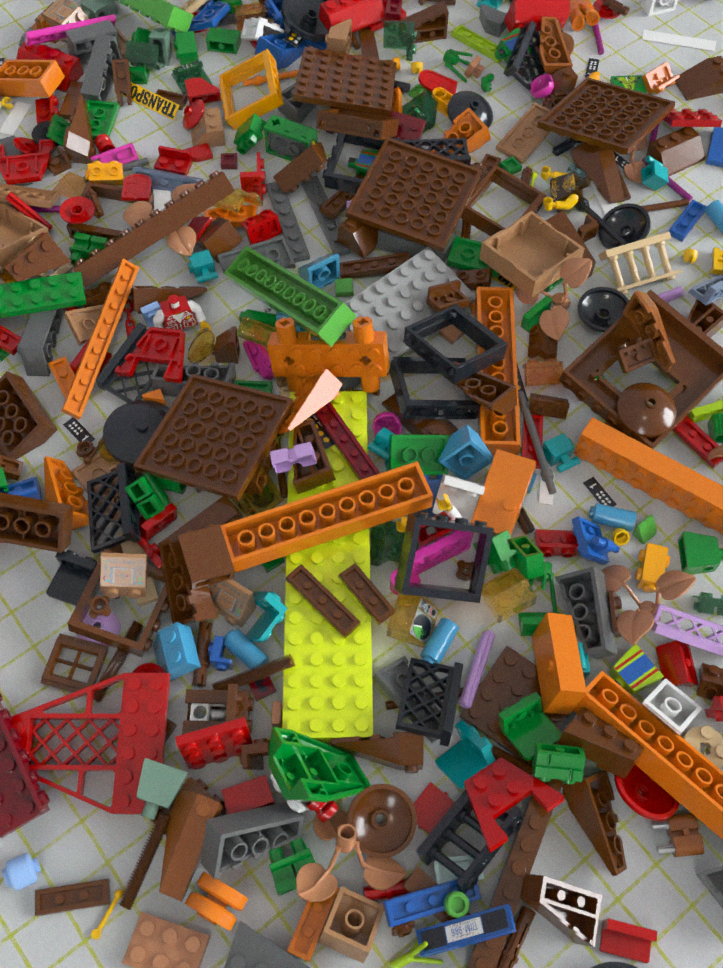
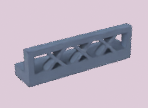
(165, 180)
(708, 291)

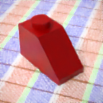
(200, 89)

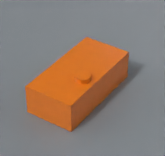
(29, 78)
(504, 491)
(558, 664)

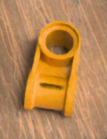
(442, 97)

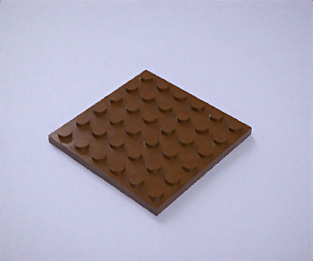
(345, 81)
(606, 115)
(414, 194)
(214, 436)

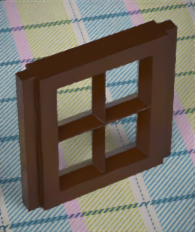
(81, 646)

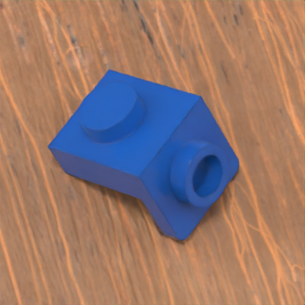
(216, 653)

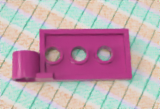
(435, 554)

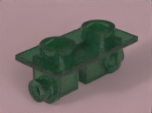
(706, 603)

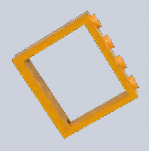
(241, 72)

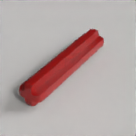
(26, 210)

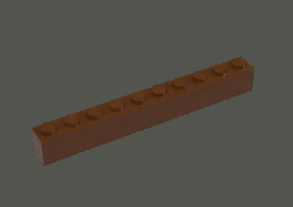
(154, 228)
(512, 878)

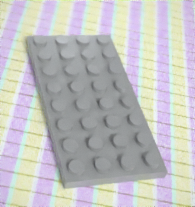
(402, 297)

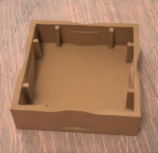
(16, 231)
(529, 253)

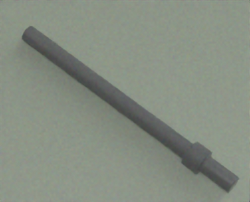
(546, 473)

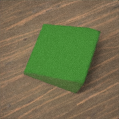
(418, 89)
(645, 530)

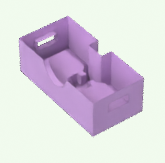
(284, 459)

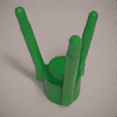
(451, 58)
(548, 576)

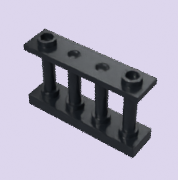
(446, 831)

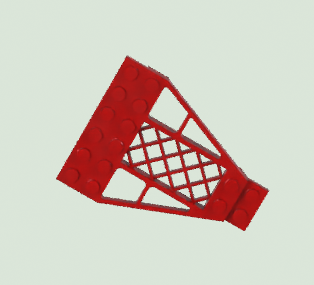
(139, 737)

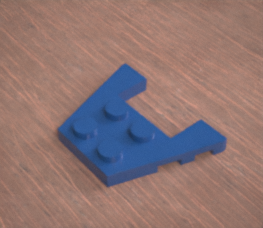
(209, 15)

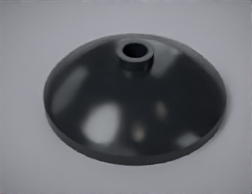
(468, 99)
(625, 219)
(601, 307)

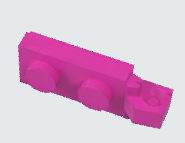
(259, 359)

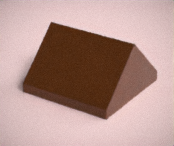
(219, 238)

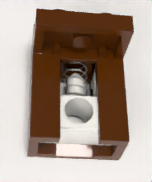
(235, 701)

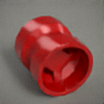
(103, 143)
(324, 810)

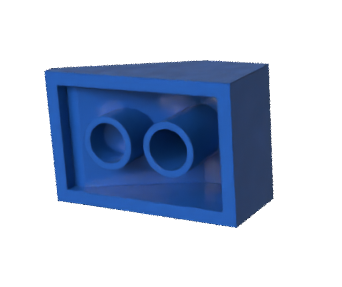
(281, 50)

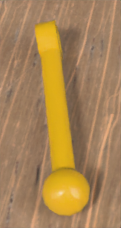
(96, 933)

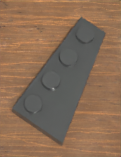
(274, 249)
(392, 681)

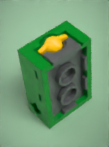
(287, 138)

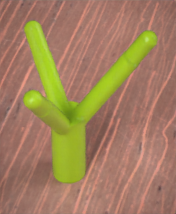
(410, 956)

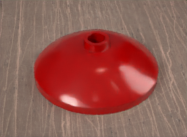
(645, 795)

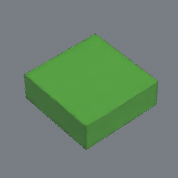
(344, 287)

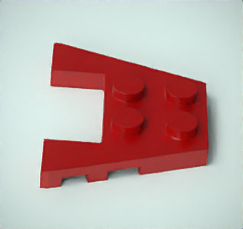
(26, 167)
(158, 346)
(498, 790)

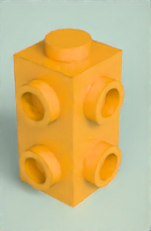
(105, 173)
(652, 566)

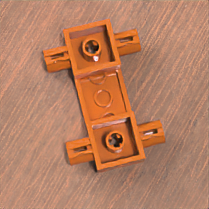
(360, 355)

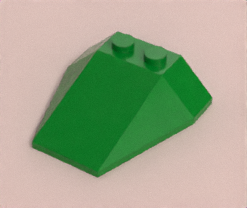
(312, 769)

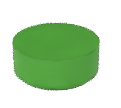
(456, 904)

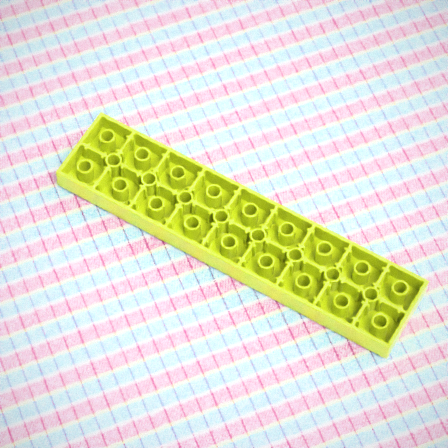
(331, 681)

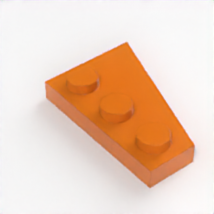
(234, 218)

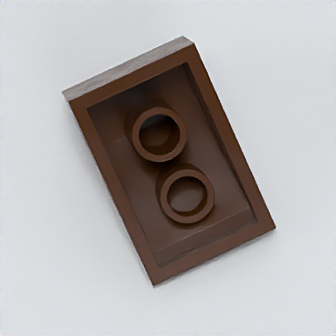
(702, 79)

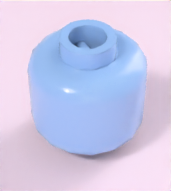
(21, 871)

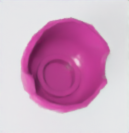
(542, 86)
(387, 420)

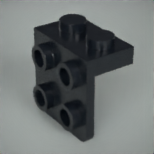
(71, 577)

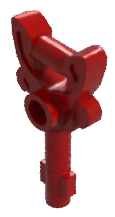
(152, 551)

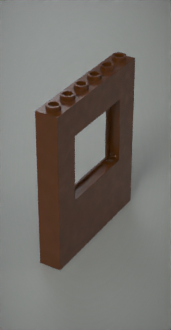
(695, 370)

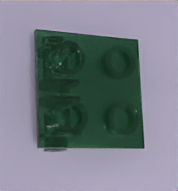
(183, 73)

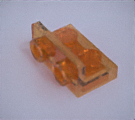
(543, 373)

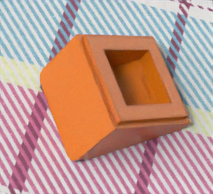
(155, 395)

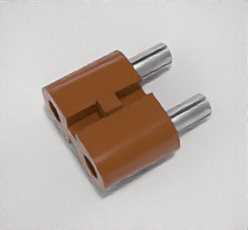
(683, 835)

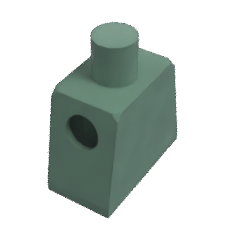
(98, 8)
(162, 38)
(158, 786)

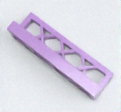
(685, 635)

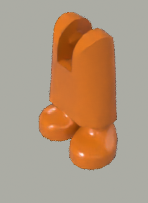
(582, 9)

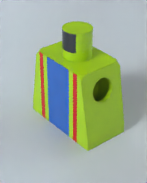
(635, 671)

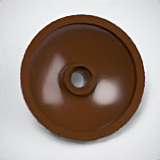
(642, 417)
(394, 830)

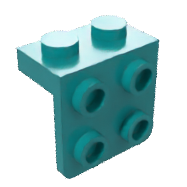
(272, 615)
(466, 756)

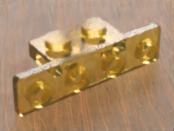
(234, 200)

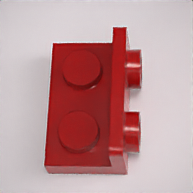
(46, 108)
(173, 160)
(262, 226)
(556, 543)

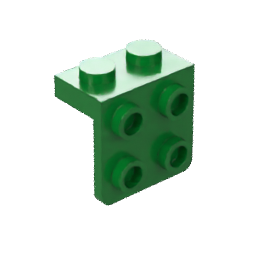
(527, 724)

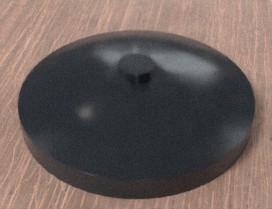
(303, 19)
(131, 428)

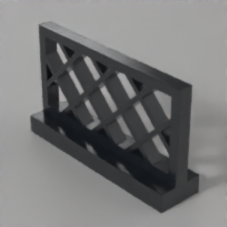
(521, 51)
(464, 156)
(108, 375)
(129, 518)
(447, 707)

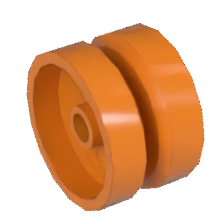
(215, 903)

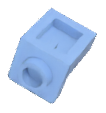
(149, 312)

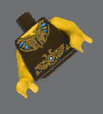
(565, 189)

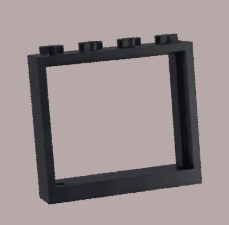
(344, 182)
(492, 344)
(427, 408)
(408, 552)

